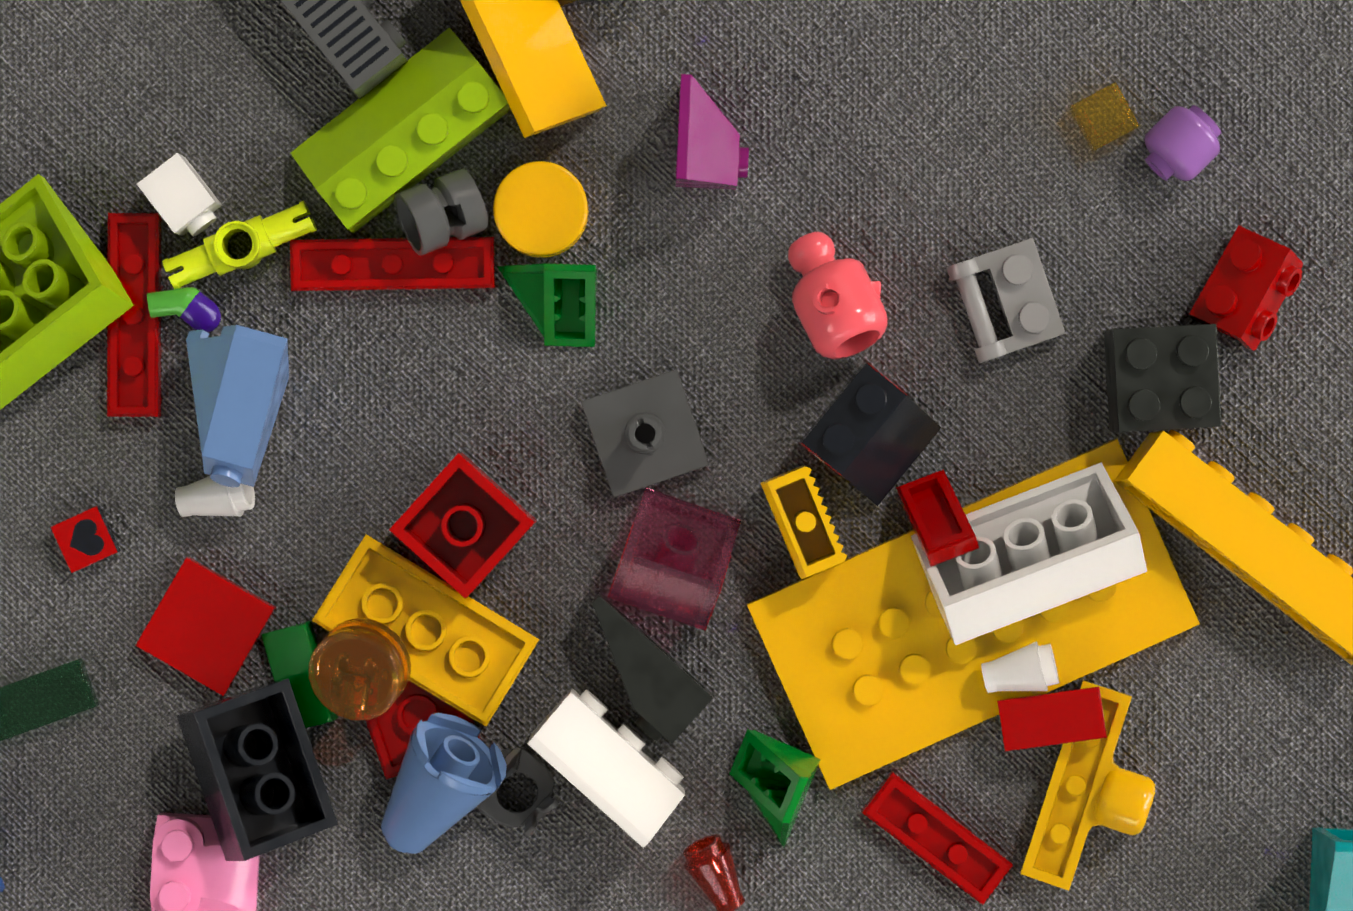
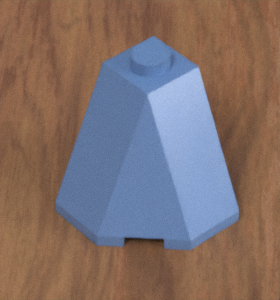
(236, 398)

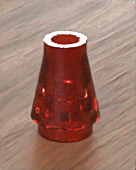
(713, 869)

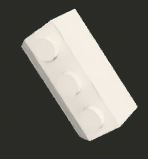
(608, 765)

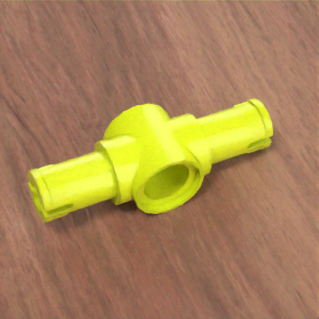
(214, 253)

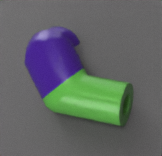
(187, 304)

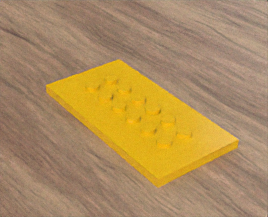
(880, 670)

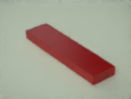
(390, 265)
(135, 336)

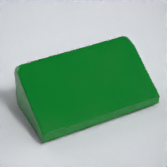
(289, 658)

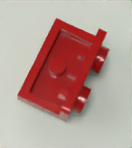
(1248, 287)

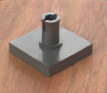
(645, 433)

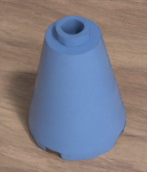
(439, 781)

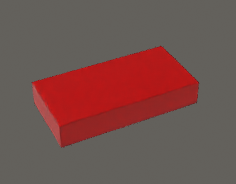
(937, 518)
(1052, 718)

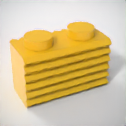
(803, 521)

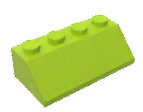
(401, 130)

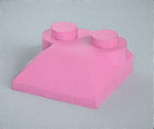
(192, 869)

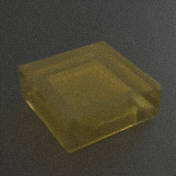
(1104, 116)

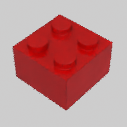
(463, 525)

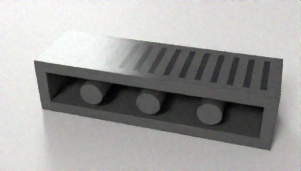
(351, 40)

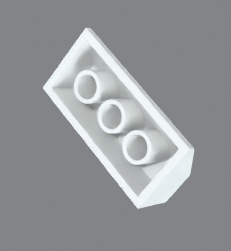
(1037, 554)

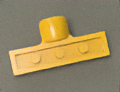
(1086, 793)

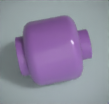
(1182, 143)

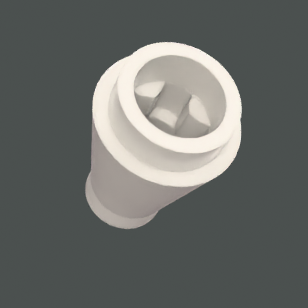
(213, 499)
(1022, 670)

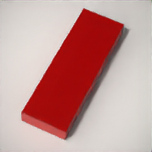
(937, 837)

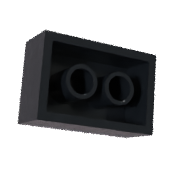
(257, 770)

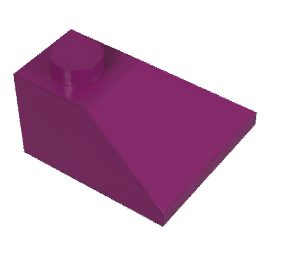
(706, 142)

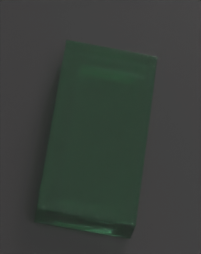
(45, 698)

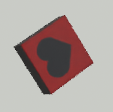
(85, 539)

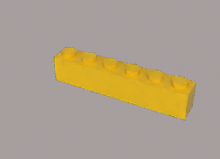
(1244, 536)

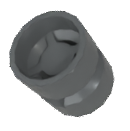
(426, 221)

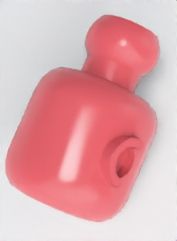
(835, 299)

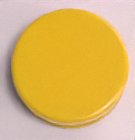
(540, 209)

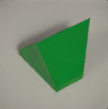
(557, 300)
(775, 779)

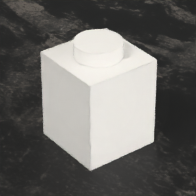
(180, 196)

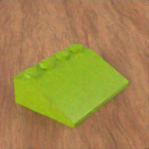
(52, 287)

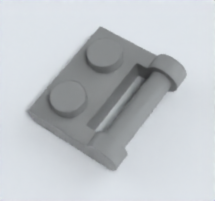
(1022, 295)

